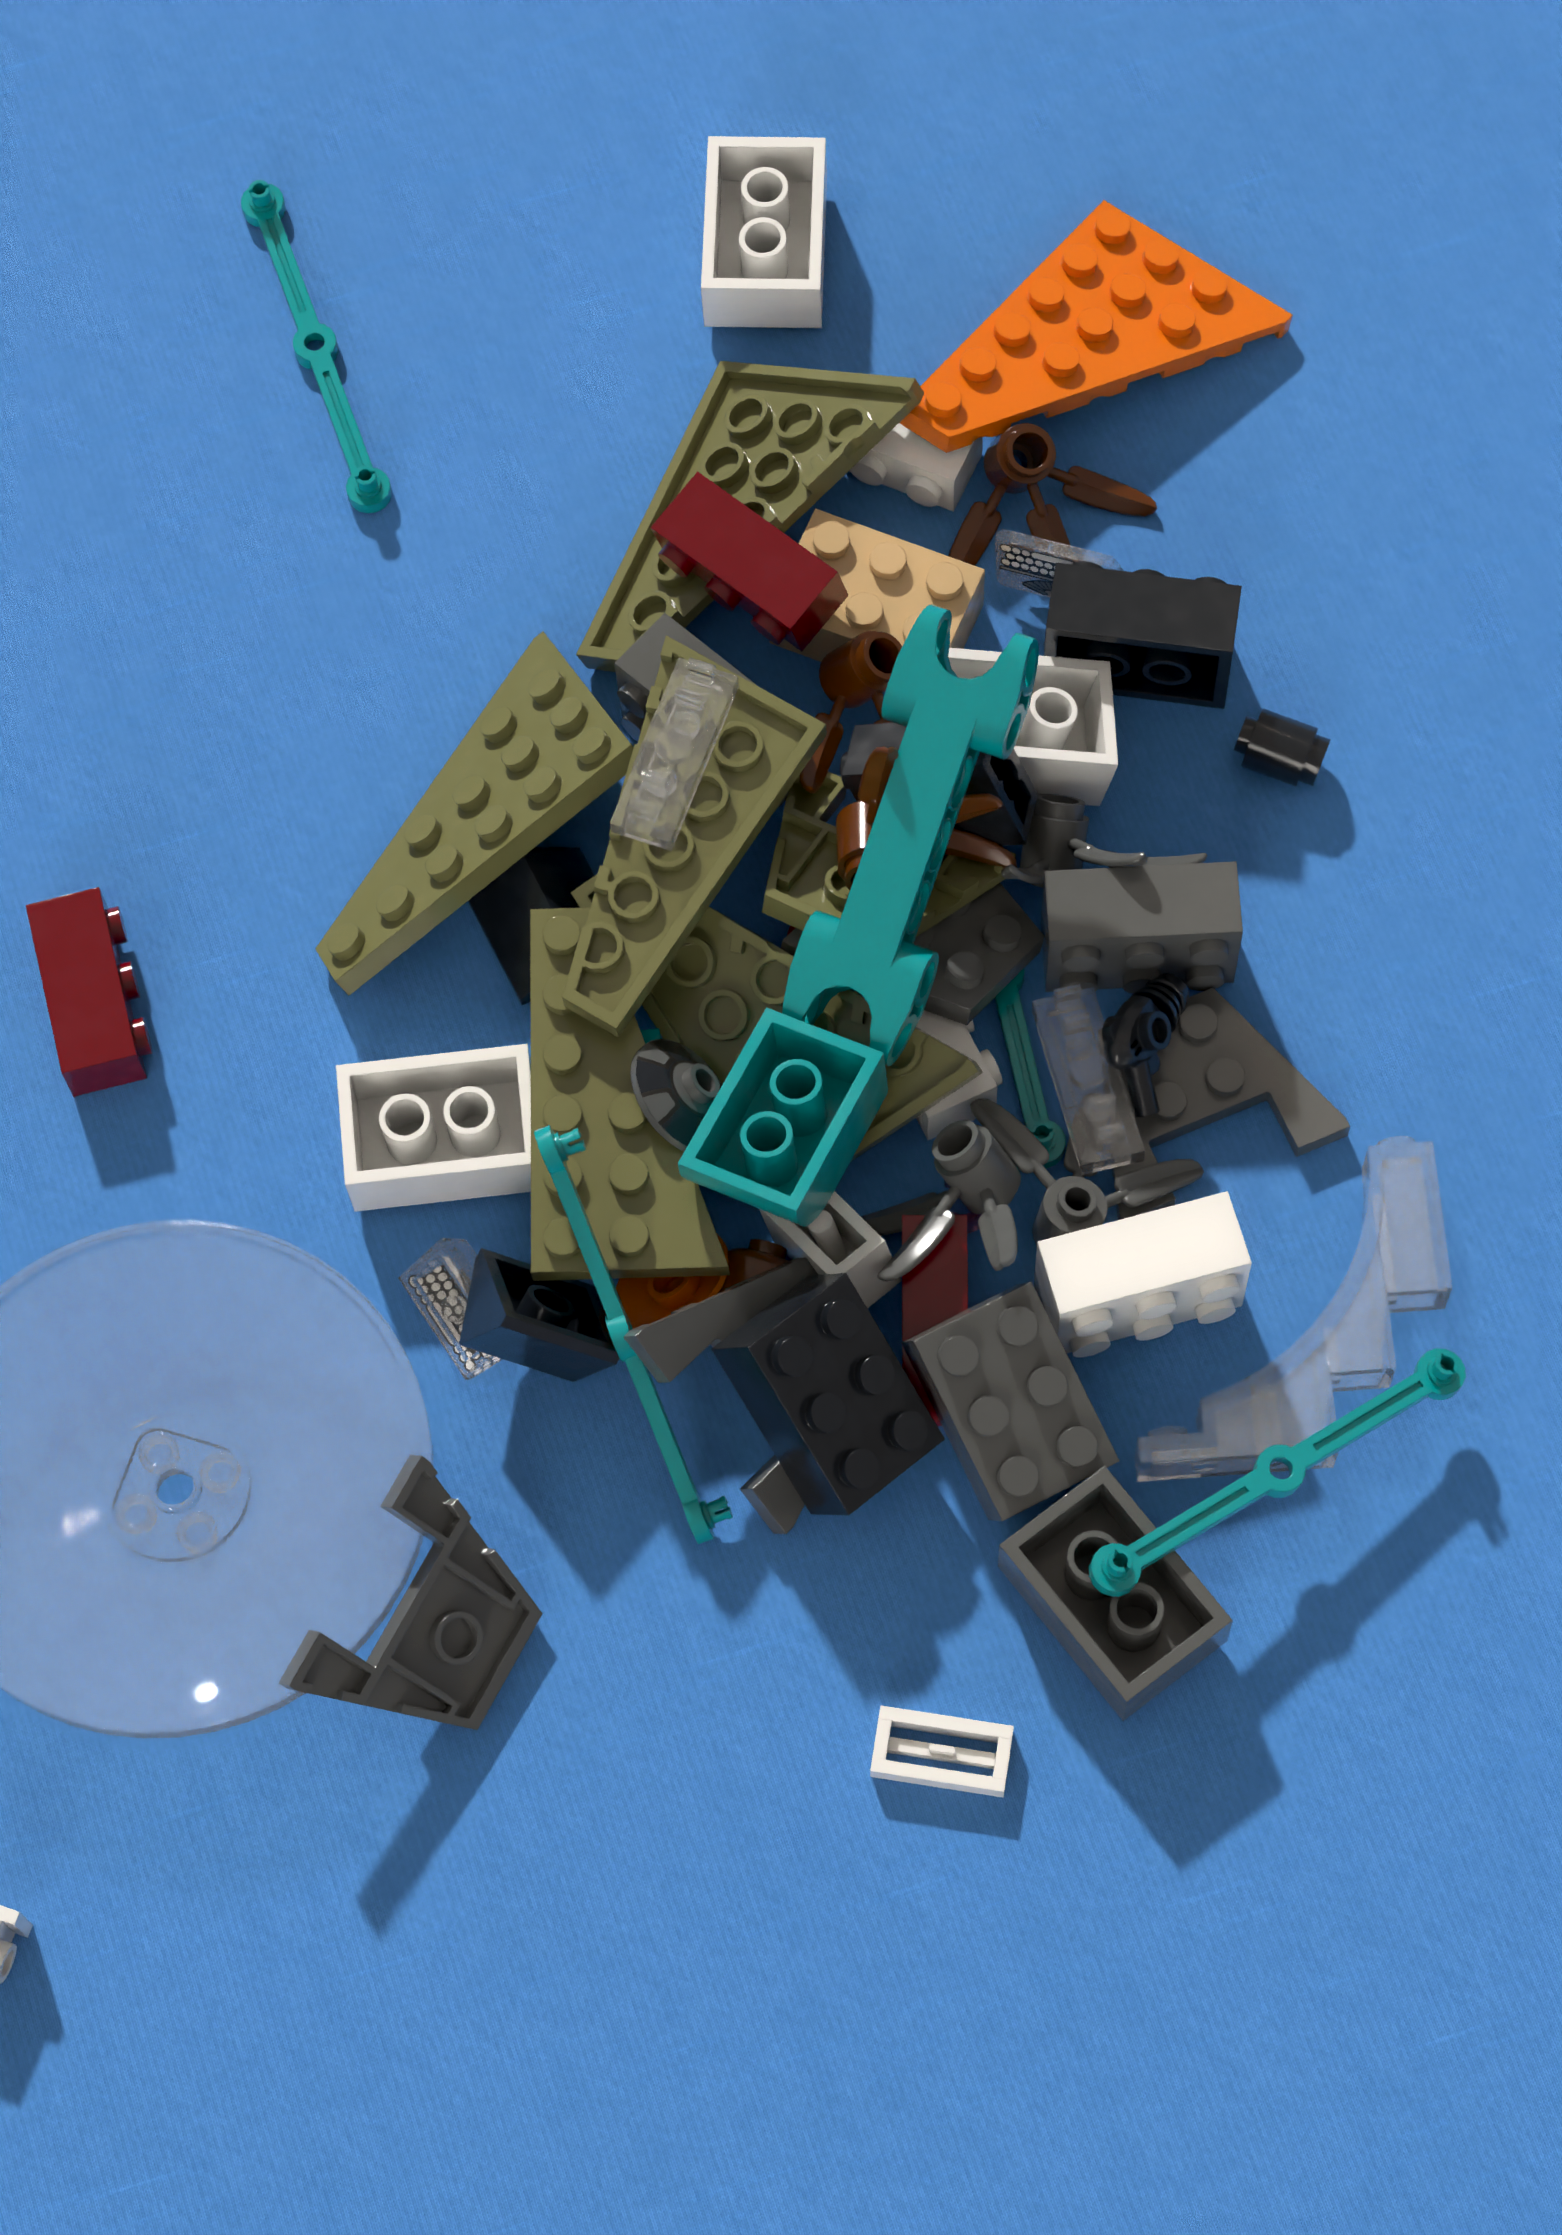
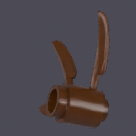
(1037, 457)
(850, 678)
(857, 819)

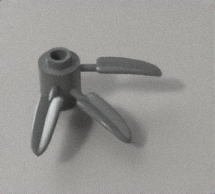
(1059, 843)
(979, 1177)
(1074, 1201)

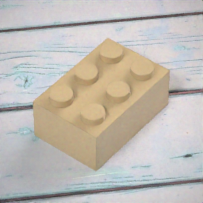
(887, 584)

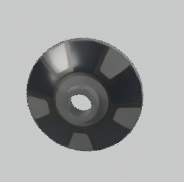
(673, 1089)

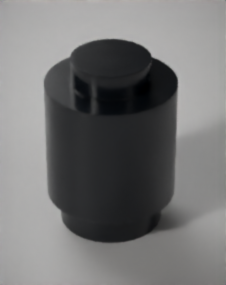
(1281, 748)

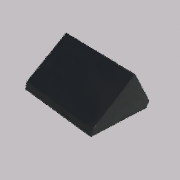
(503, 907)
(536, 1323)

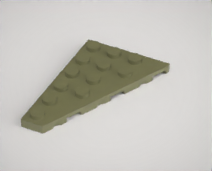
(730, 976)

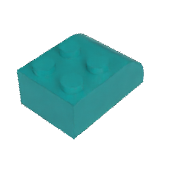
(787, 1118)

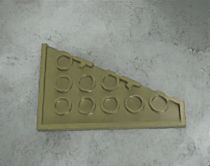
(769, 442)
(509, 785)

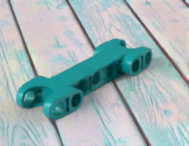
(945, 731)

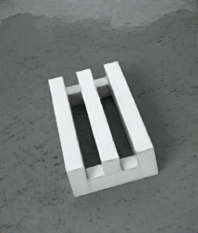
(939, 1777)

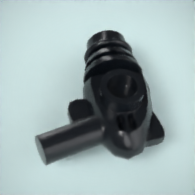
(1141, 1030)

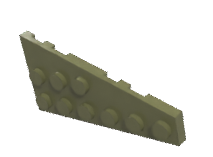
(656, 896)

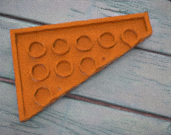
(1085, 325)

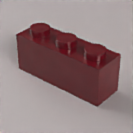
(748, 563)
(89, 991)

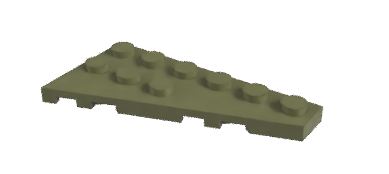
(629, 1175)

